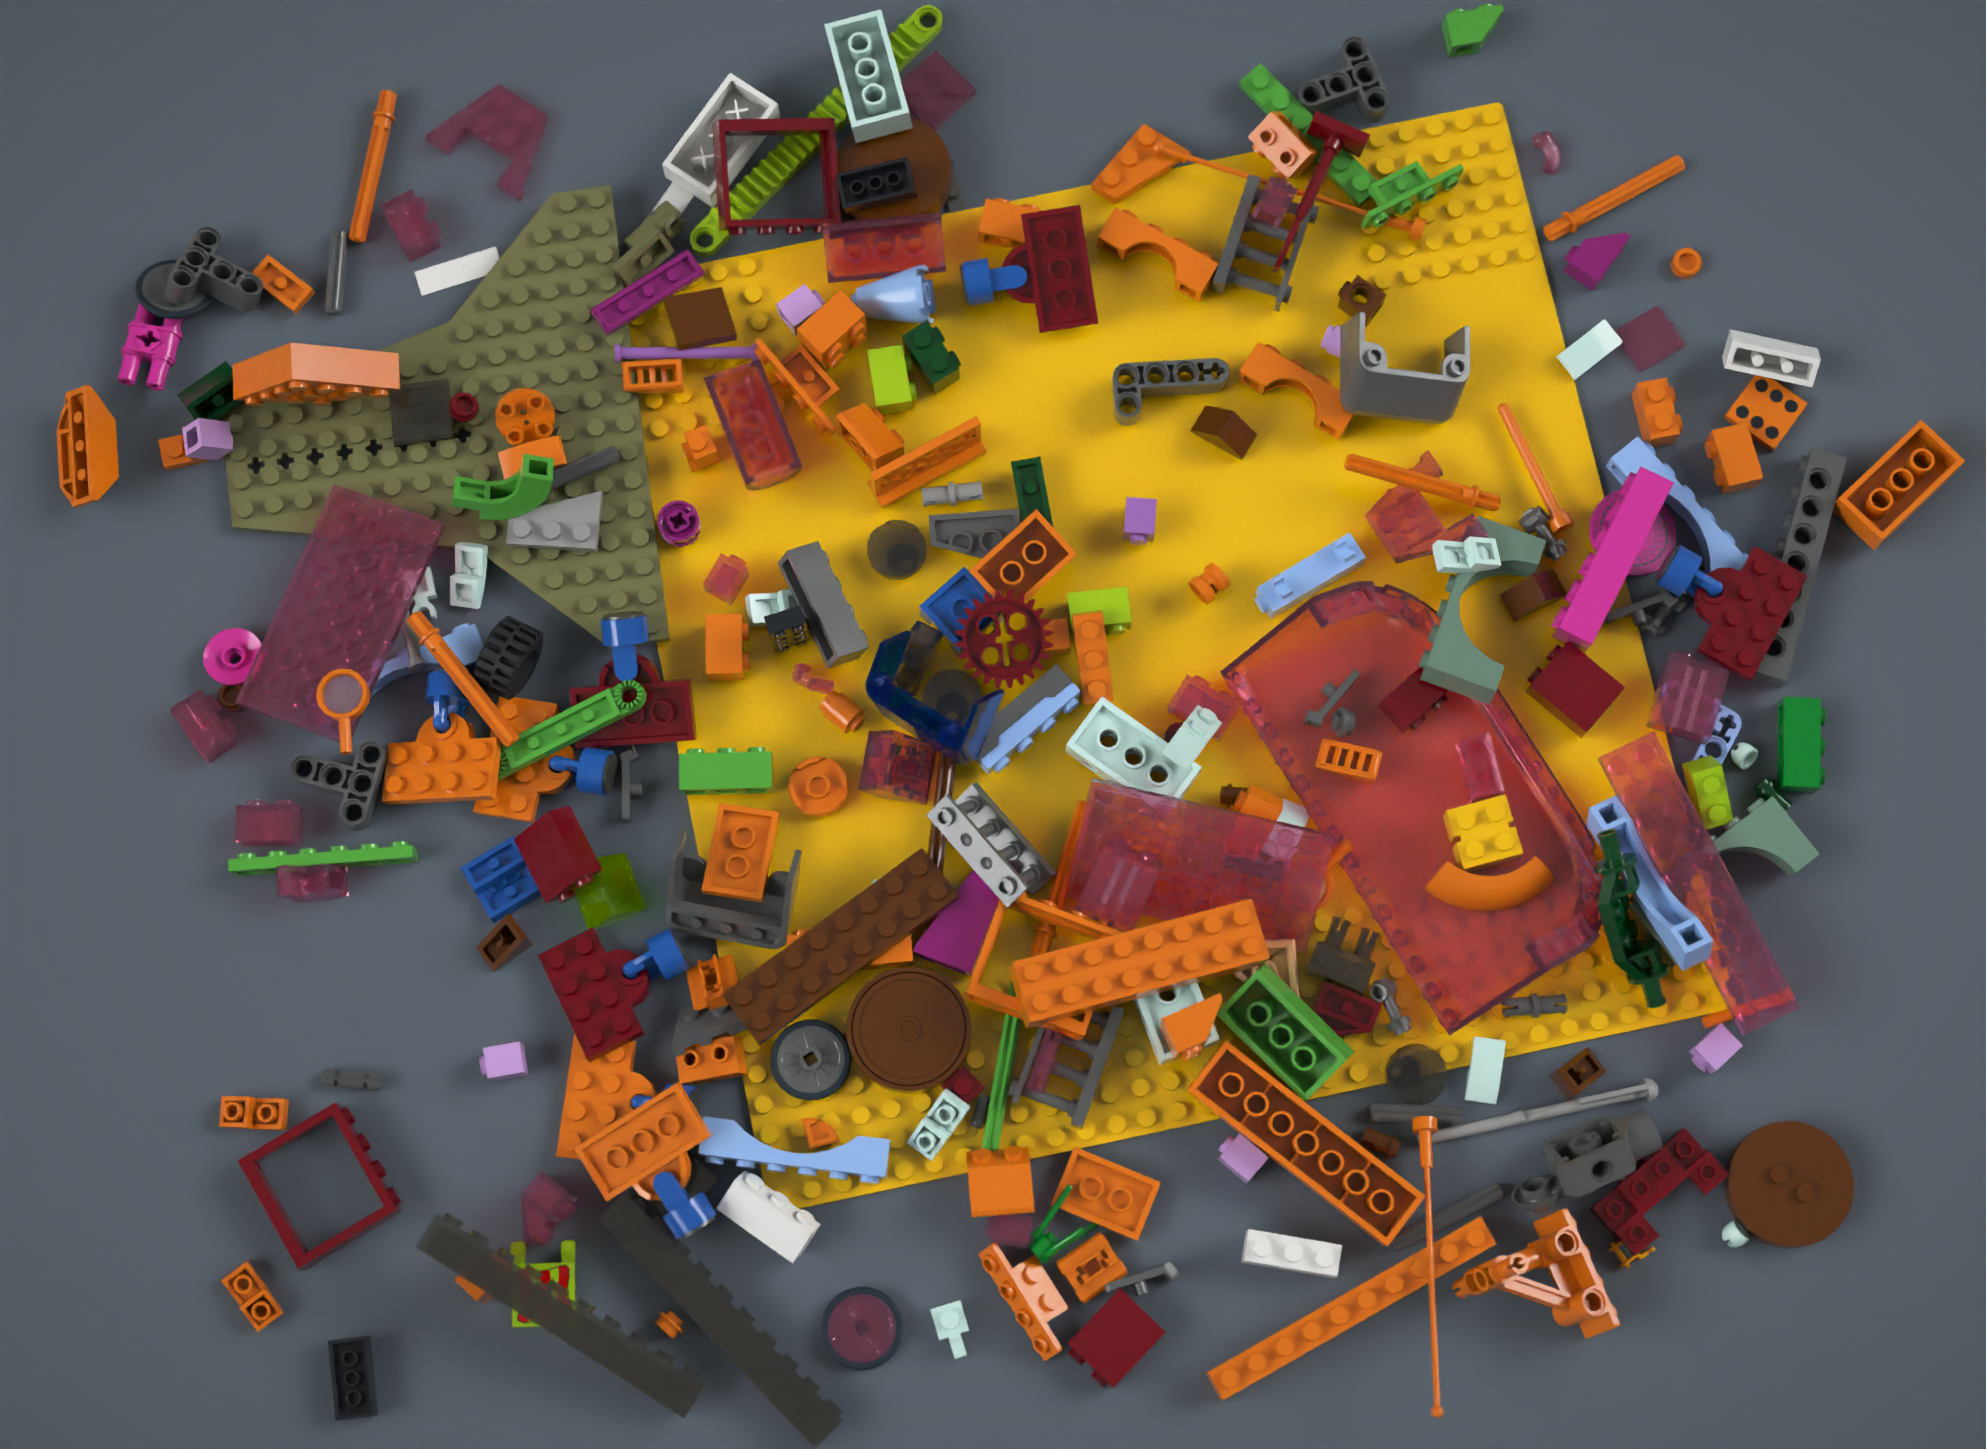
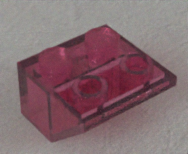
(543, 1207)

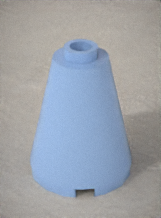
(898, 297)

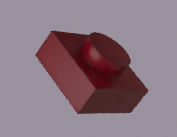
(964, 1085)

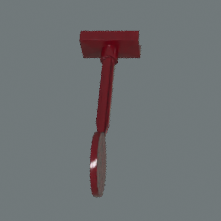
(1336, 137)

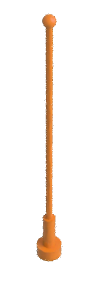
(1414, 228)
(1425, 1127)

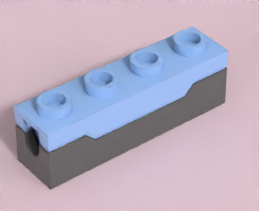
(1026, 716)

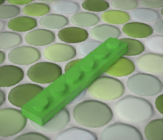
(1273, 96)
(368, 855)

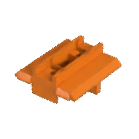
(710, 981)
(1091, 1267)

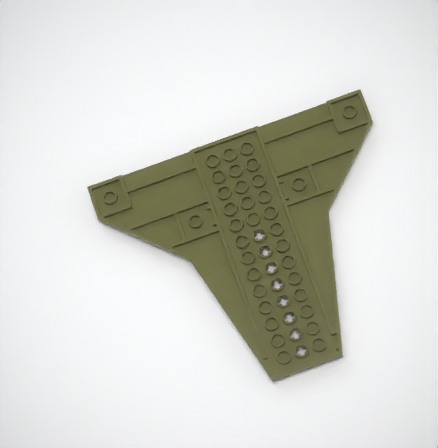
(515, 331)

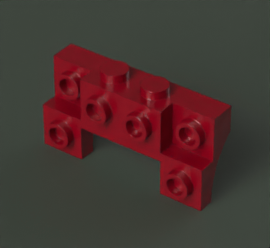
(1655, 1178)

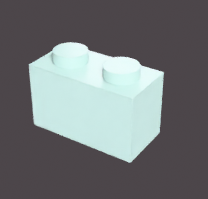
(1192, 737)

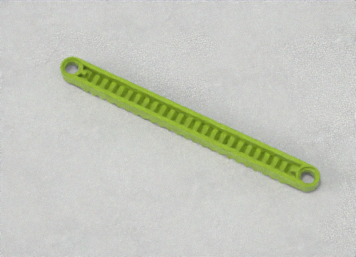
(798, 150)

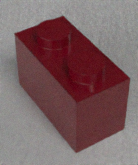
(1411, 700)

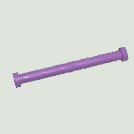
(693, 353)

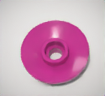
(224, 648)

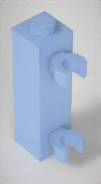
(1309, 576)

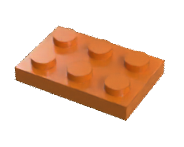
(740, 852)
(1107, 1193)

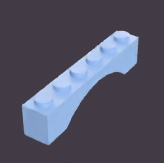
(1716, 545)
(463, 641)
(1673, 922)
(858, 1157)

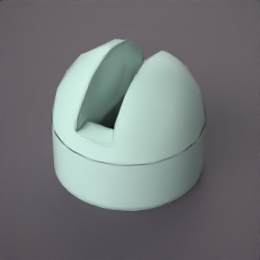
(1744, 755)
(1736, 1234)

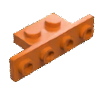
(805, 378)
(1029, 1296)

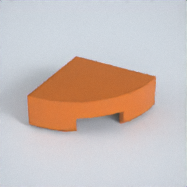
(819, 1133)

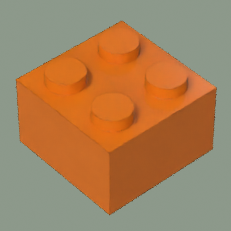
(833, 331)

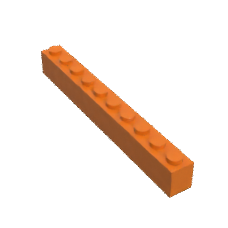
(1349, 1309)

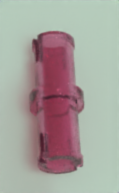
(1045, 1061)

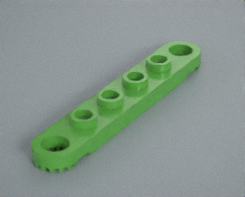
(569, 727)

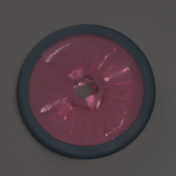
(849, 1310)

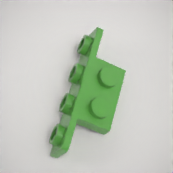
(1403, 189)

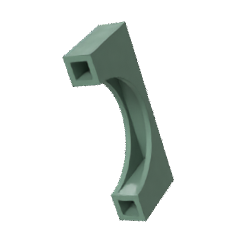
(1453, 658)
(1763, 832)

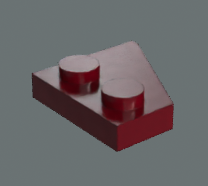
(1345, 1010)

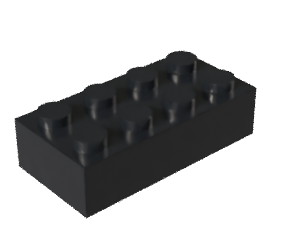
(876, 185)
(787, 629)
(352, 1378)

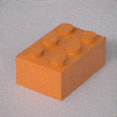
(1024, 559)

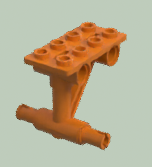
(1578, 1290)

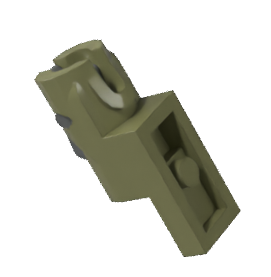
(649, 243)

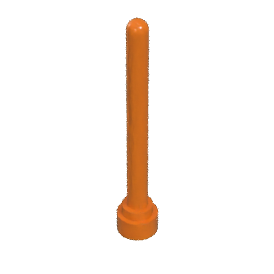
(1558, 519)

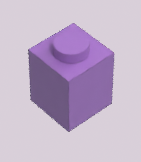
(1139, 520)

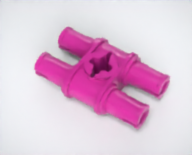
(160, 354)

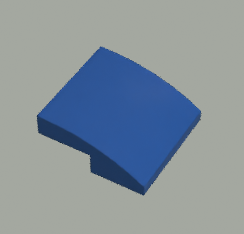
(501, 880)

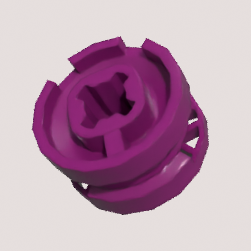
(679, 523)

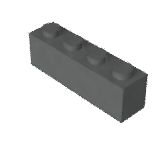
(823, 604)

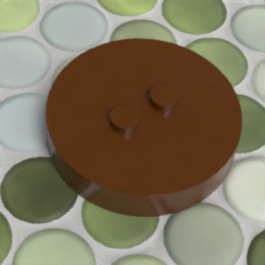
(928, 161)
(909, 1030)
(1789, 1184)

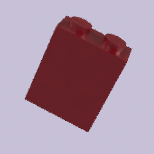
(1573, 688)
(558, 855)
(1115, 1339)

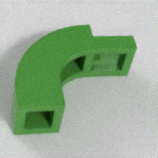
(510, 496)

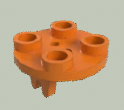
(538, 412)

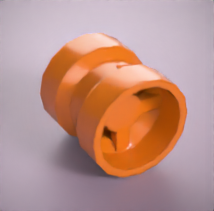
(1209, 583)

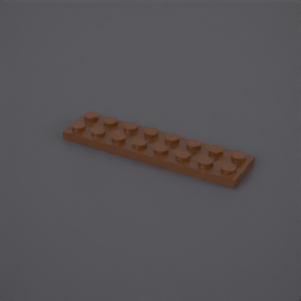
(840, 946)

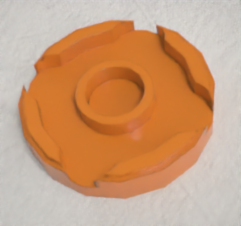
(818, 786)

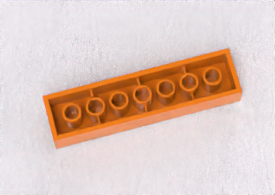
(1138, 963)
(1305, 1143)

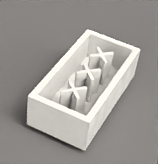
(693, 159)

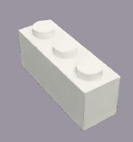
(1771, 358)
(768, 1216)
(1291, 1253)

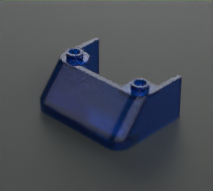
(948, 736)

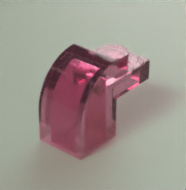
(312, 883)

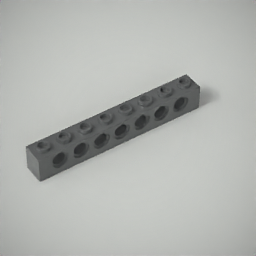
(1828, 470)

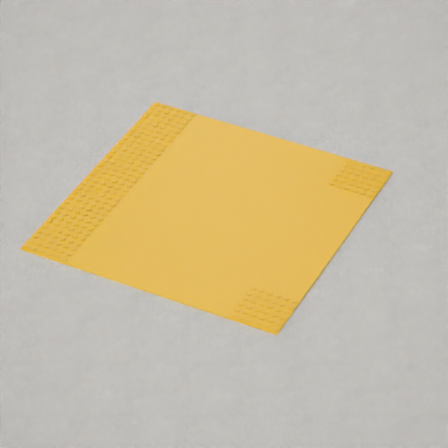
(1246, 516)

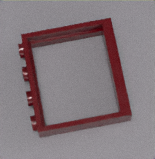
(785, 126)
(275, 1210)

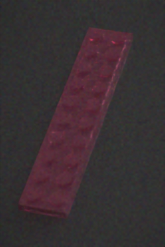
(1699, 880)

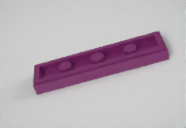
(647, 292)

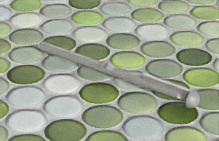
(1648, 1089)

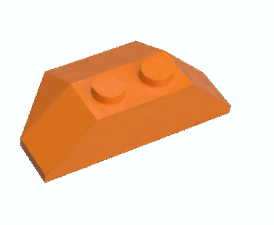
(86, 447)

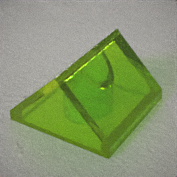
(612, 893)

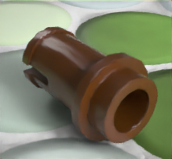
(1229, 794)
(1381, 1142)

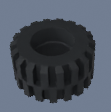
(508, 657)

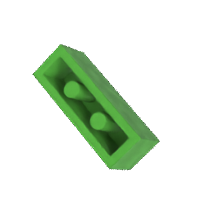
(726, 771)

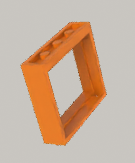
(1047, 912)

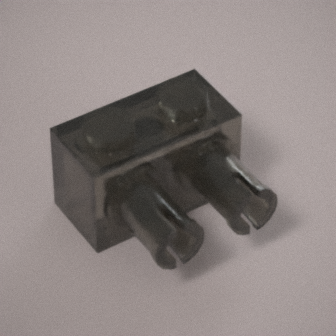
(1338, 967)

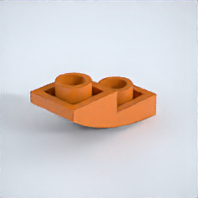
(547, 447)
(254, 1113)
(252, 1296)

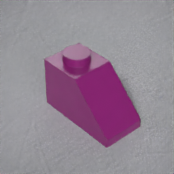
(1594, 258)

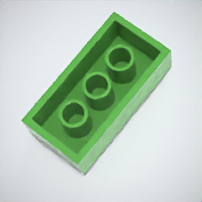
(1284, 1032)

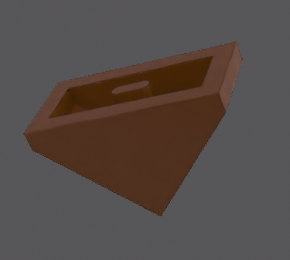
(1224, 430)
(1533, 594)
(503, 943)
(1577, 1074)

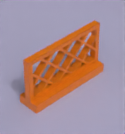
(927, 463)

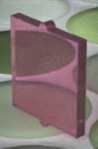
(1649, 338)

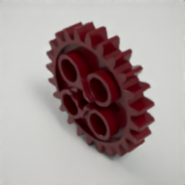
(1031, 635)

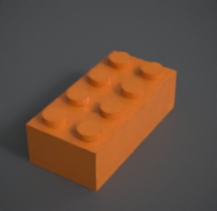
(1897, 485)

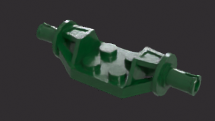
(1621, 931)

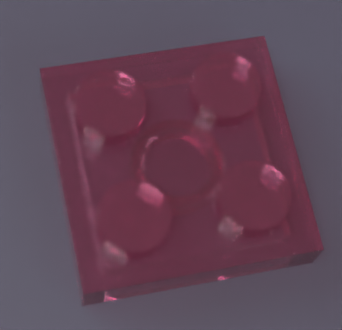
(936, 90)

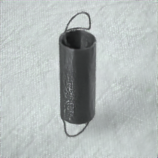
(980, 1111)

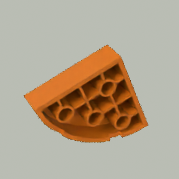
(315, 374)

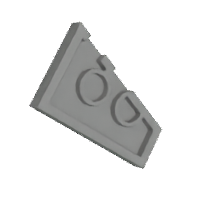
(559, 525)

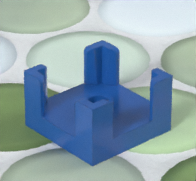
(947, 606)

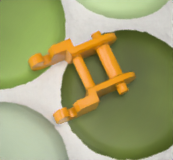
(1625, 1262)

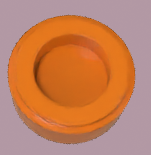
(1686, 263)

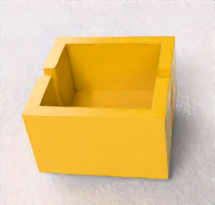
(1483, 834)

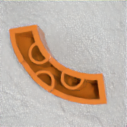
(1490, 892)

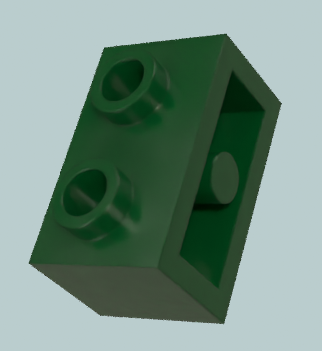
(931, 357)
(211, 394)

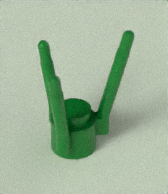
(1048, 1245)

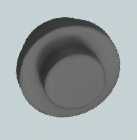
(1342, 722)

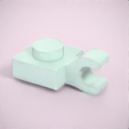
(950, 1324)

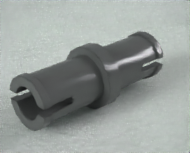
(1534, 1005)

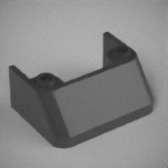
(1400, 394)
(726, 917)

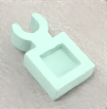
(424, 593)

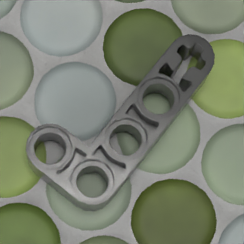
(1170, 385)

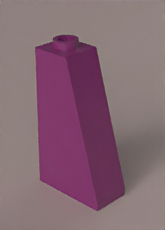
(961, 928)

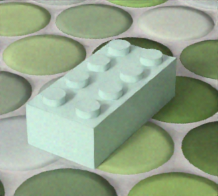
(868, 76)

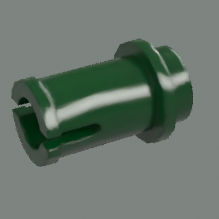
(1767, 789)

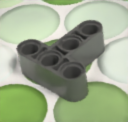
(1348, 79)
(204, 270)
(349, 782)

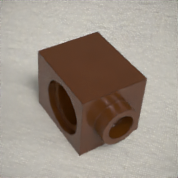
(1359, 286)

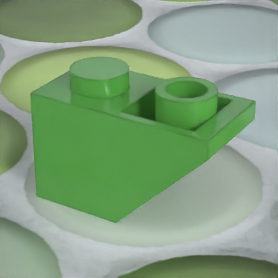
(1469, 29)

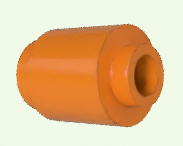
(842, 712)

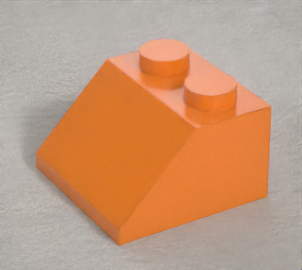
(869, 437)
(1190, 1027)
(1000, 1181)

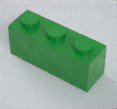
(1800, 745)

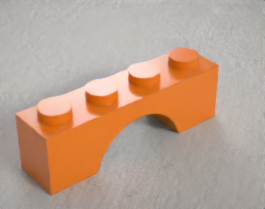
(1127, 235)
(1269, 370)

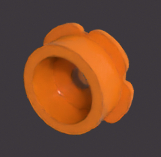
(669, 1324)

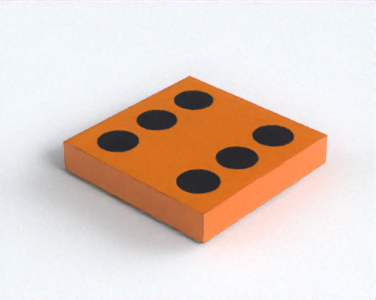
(1767, 410)

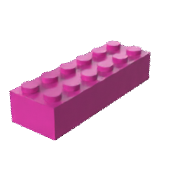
(1614, 556)

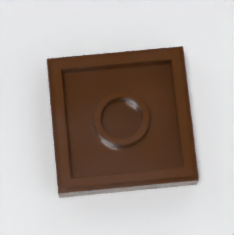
(700, 318)

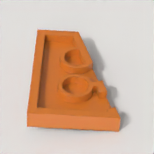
(1136, 165)

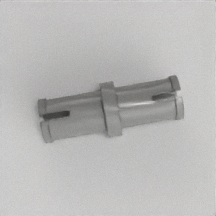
(952, 493)

